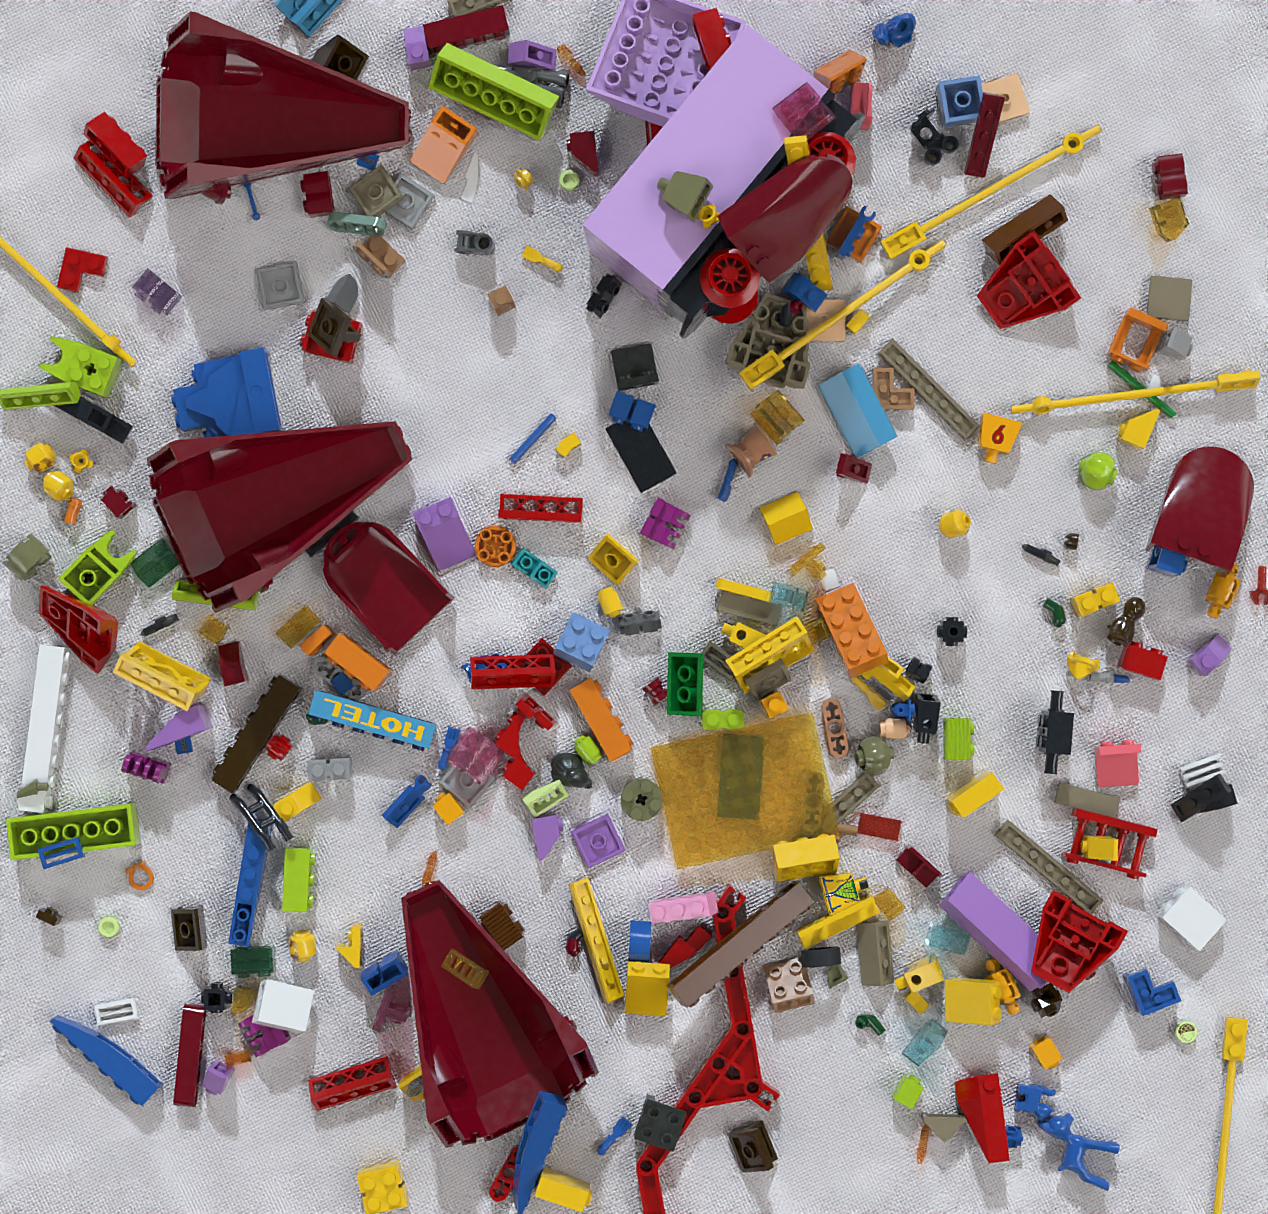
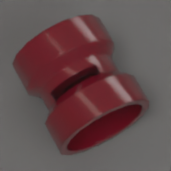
(656, 691)

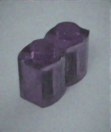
(157, 292)

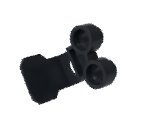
(936, 142)

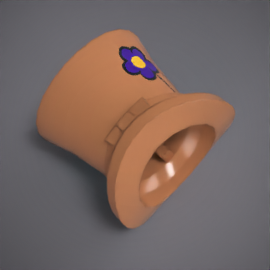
(751, 449)

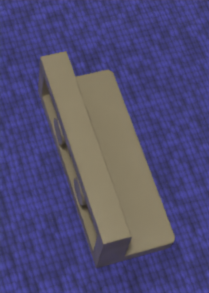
(875, 953)

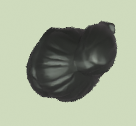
(570, 771)

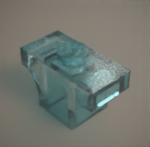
(788, 596)

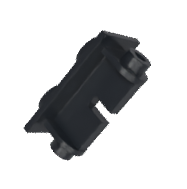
(609, 287)

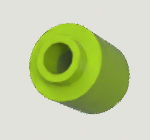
(587, 749)

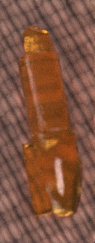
(567, 56)
(428, 874)
(922, 1148)

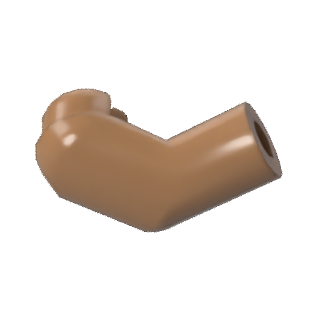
(846, 829)

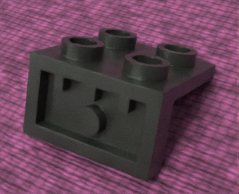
(634, 367)
(659, 1124)

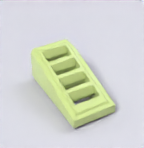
(542, 806)

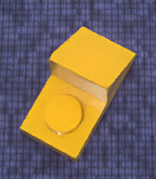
(353, 951)

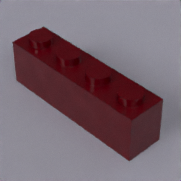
(467, 29)

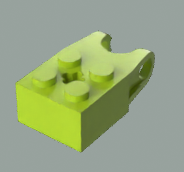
(76, 366)
(101, 564)

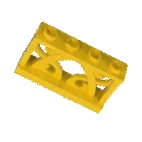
(786, 642)
(162, 675)

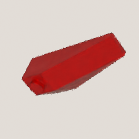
(983, 1108)

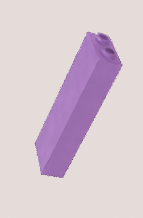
(994, 927)

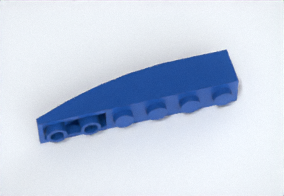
(248, 888)
(111, 1059)
(535, 1144)

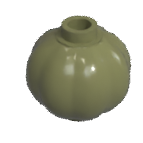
(873, 755)

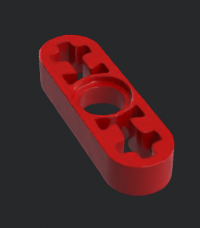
(496, 1183)

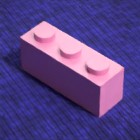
(683, 907)

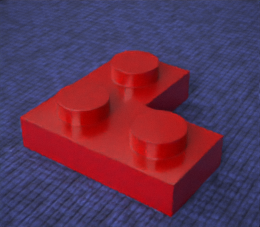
(75, 264)
(530, 708)

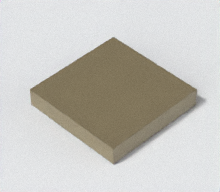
(376, 192)
(1169, 298)
(768, 679)

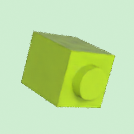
(908, 1090)

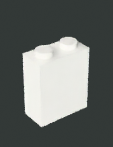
(1191, 917)
(283, 1006)

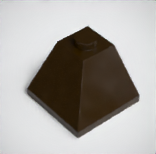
(341, 56)

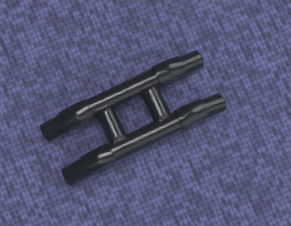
(259, 827)

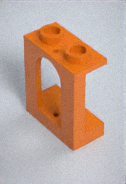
(1155, 325)

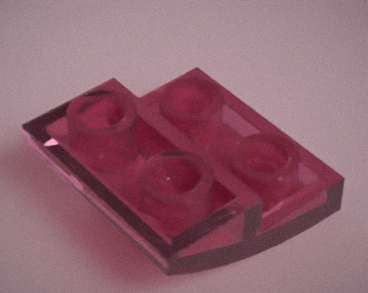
(803, 112)
(475, 755)

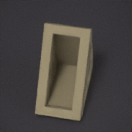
(943, 1124)

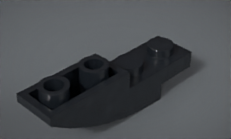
(98, 419)

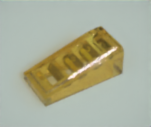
(476, 975)

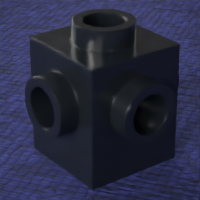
(944, 635)
(211, 1002)

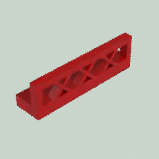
(109, 180)
(537, 515)
(512, 675)
(351, 1090)

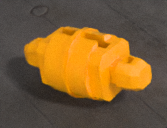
(1222, 592)
(1006, 983)

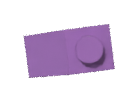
(416, 48)
(531, 55)
(1209, 655)
(546, 833)
(217, 1077)

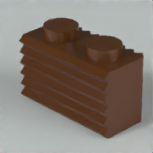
(502, 925)

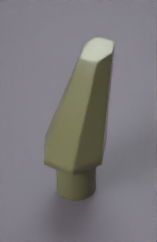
(32, 789)

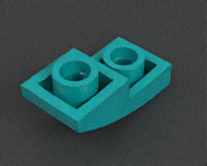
(534, 568)

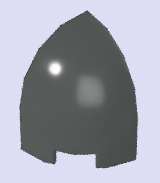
(344, 293)

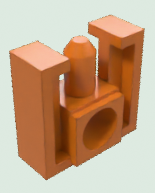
(316, 641)

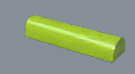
(39, 395)
(187, 592)

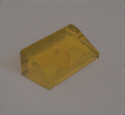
(298, 626)

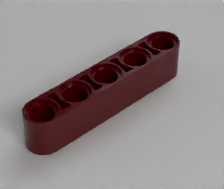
(189, 1055)

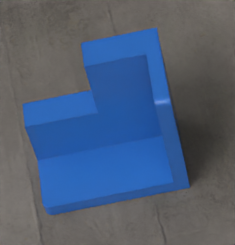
(1146, 996)

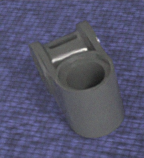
(469, 243)

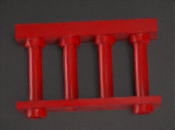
(1123, 828)

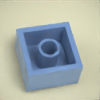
(959, 100)
(581, 642)

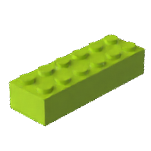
(493, 91)
(96, 826)

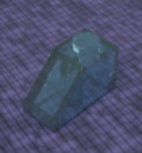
(947, 939)
(925, 1042)

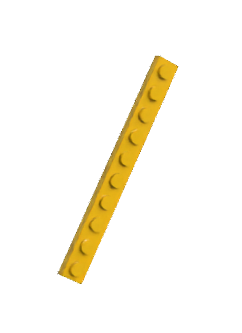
(817, 256)

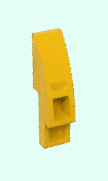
(891, 677)

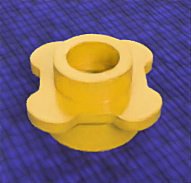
(523, 178)
(705, 212)
(75, 459)

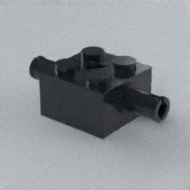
(1055, 732)

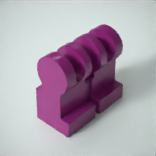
(663, 513)
(147, 768)
(269, 1040)

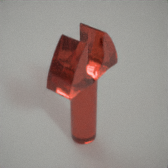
(1261, 587)

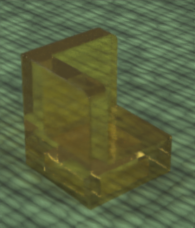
(889, 903)

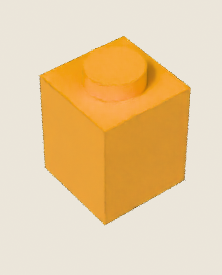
(774, 704)
(448, 807)
(1046, 1052)

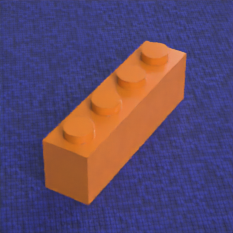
(600, 719)

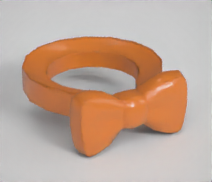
(141, 865)

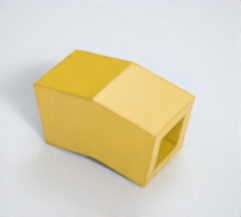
(857, 321)
(568, 444)
(916, 1001)

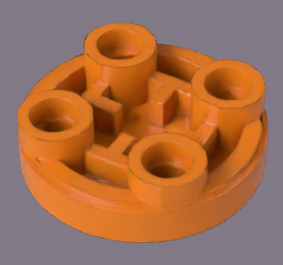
(495, 546)

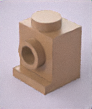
(502, 300)

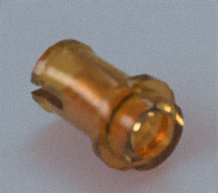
(237, 1058)

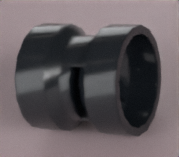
(918, 670)

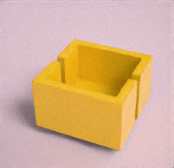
(381, 1187)

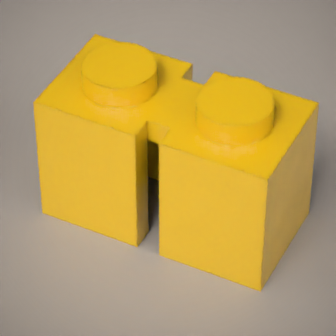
(1088, 602)

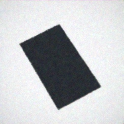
(641, 455)

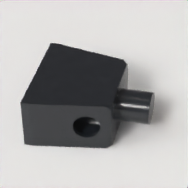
(926, 708)

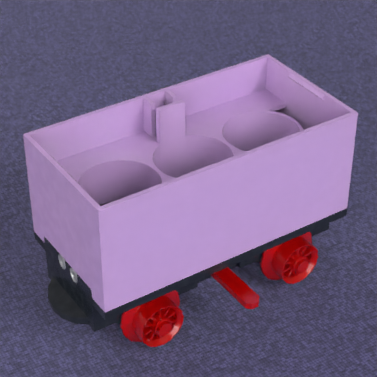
(736, 143)

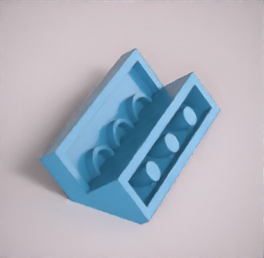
(306, 14)
(857, 410)

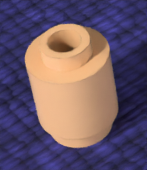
(894, 728)

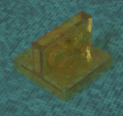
(777, 417)
(816, 568)

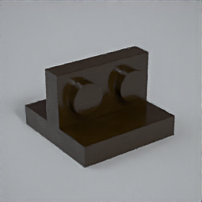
(332, 327)
(753, 1148)

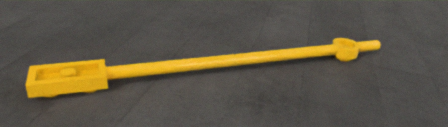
(914, 234)
(111, 341)
(772, 363)
(1224, 382)
(1232, 1050)

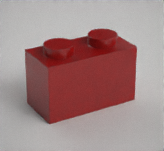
(1142, 661)

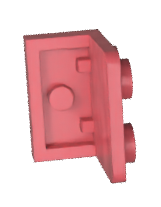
(1117, 763)

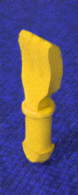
(535, 257)
(873, 696)

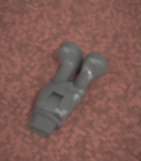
(535, 75)

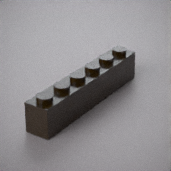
(256, 734)

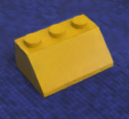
(805, 858)

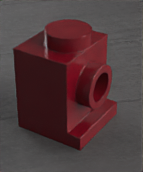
(117, 502)

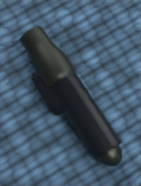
(1043, 554)
(159, 624)

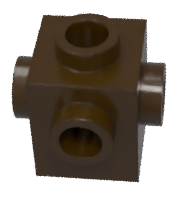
(1046, 1000)

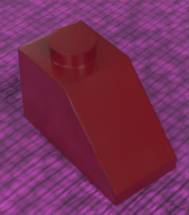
(584, 150)
(232, 664)

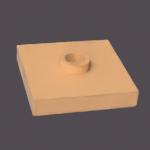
(1015, 102)
(825, 311)

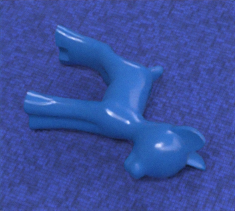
(1059, 1128)

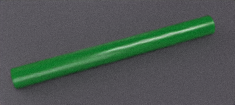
(1138, 386)

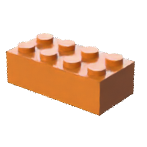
(852, 630)

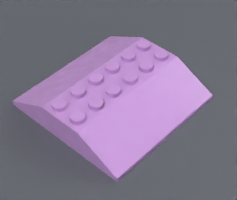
(652, 58)

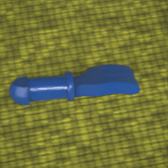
(726, 487)
(450, 740)
(618, 1130)

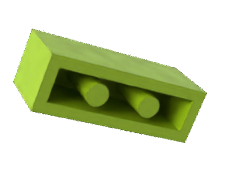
(298, 879)

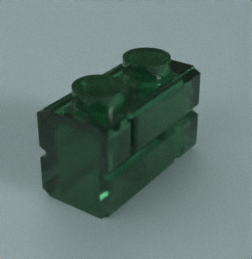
(253, 960)

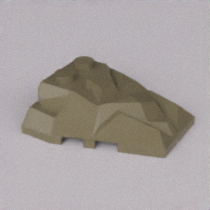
(763, 334)

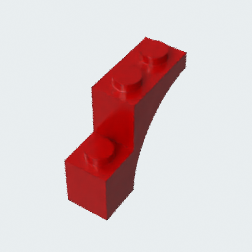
(508, 740)

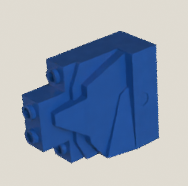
(230, 396)

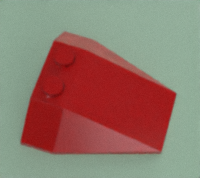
(1027, 284)
(83, 627)
(1072, 943)

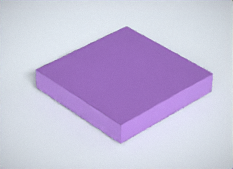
(598, 840)

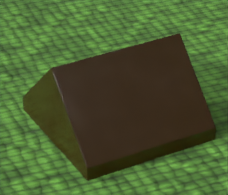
(189, 928)

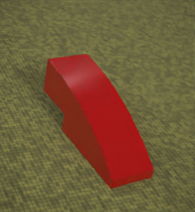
(684, 949)

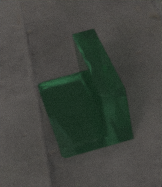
(154, 563)

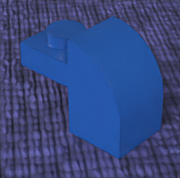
(802, 289)
(639, 941)

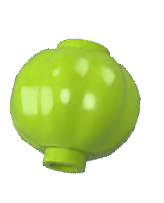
(1098, 471)

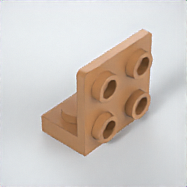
(383, 257)
(789, 985)

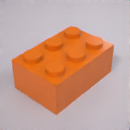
(358, 662)

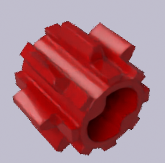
(278, 747)

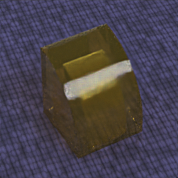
(214, 629)
(817, 631)
(243, 999)

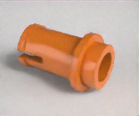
(73, 510)

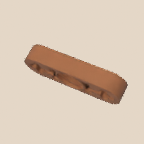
(832, 744)

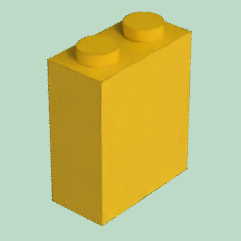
(974, 794)
(647, 988)
(972, 1001)
(563, 1190)

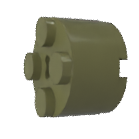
(27, 557)
(638, 810)

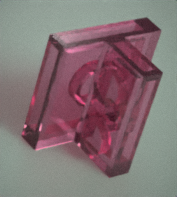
(388, 1008)

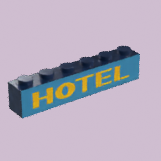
(371, 718)

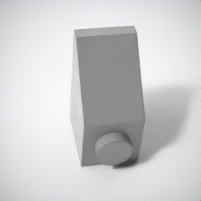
(1176, 344)

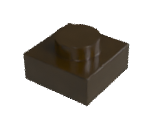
(49, 916)

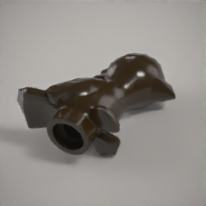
(1123, 628)

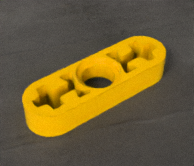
(742, 589)

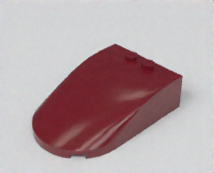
(787, 213)
(1205, 507)
(383, 583)

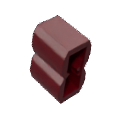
(1170, 176)
(318, 194)

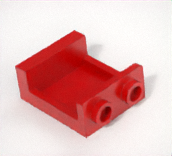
(346, 352)

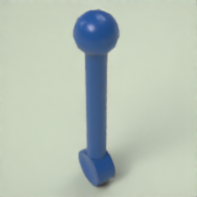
(256, 216)

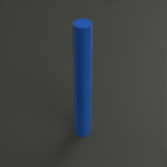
(532, 438)

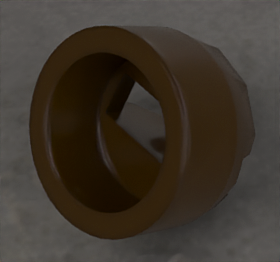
(1072, 544)

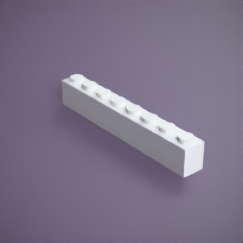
(44, 725)

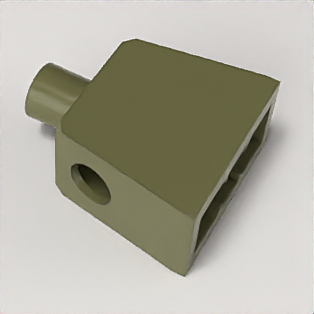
(685, 193)

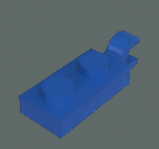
(856, 232)
(407, 802)

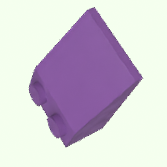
(444, 533)
(182, 726)

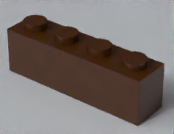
(1041, 217)

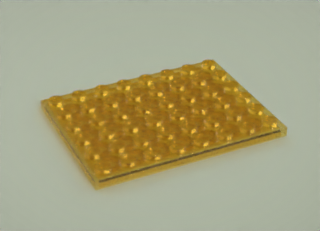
(744, 790)

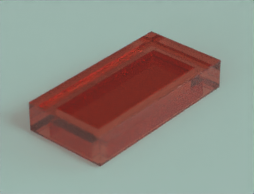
(879, 826)

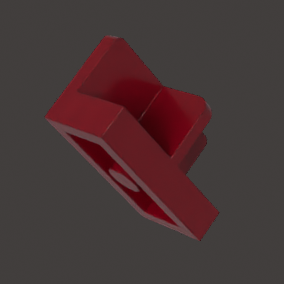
(918, 866)

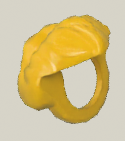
(1081, 666)

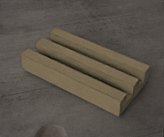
(706, 650)

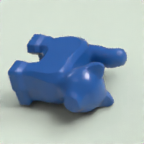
(1031, 1100)

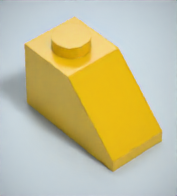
(1138, 429)
(297, 801)
(1100, 847)

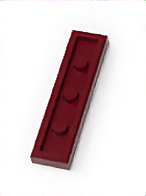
(984, 134)

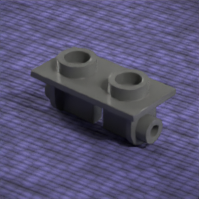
(630, 623)

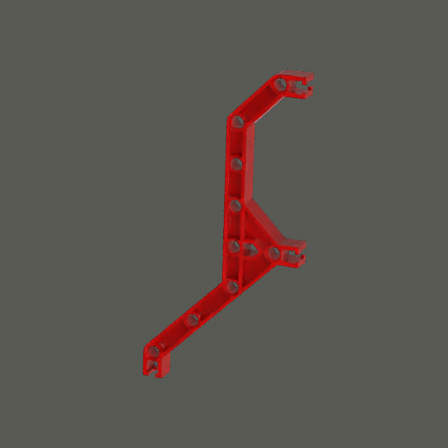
(711, 1081)

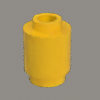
(610, 602)

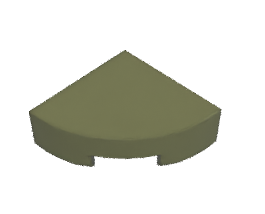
(836, 975)

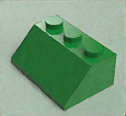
(685, 684)

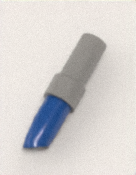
(1109, 678)

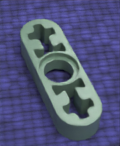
(348, 224)

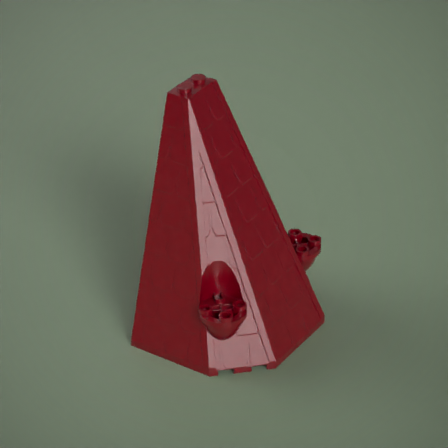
(255, 112)
(260, 499)
(485, 1046)

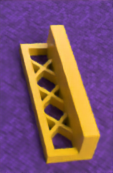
(831, 925)

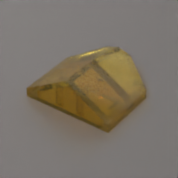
(1169, 219)

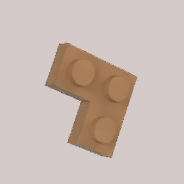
(888, 396)

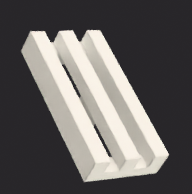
(1219, 764)
(133, 1007)

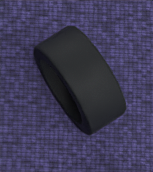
(820, 957)

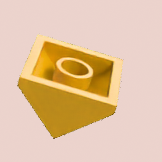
(786, 518)
(612, 559)

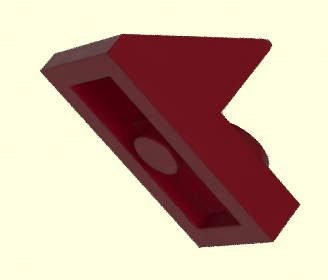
(853, 468)

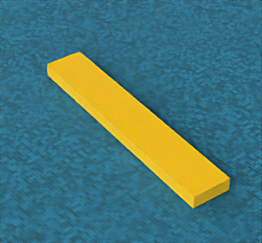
(596, 940)

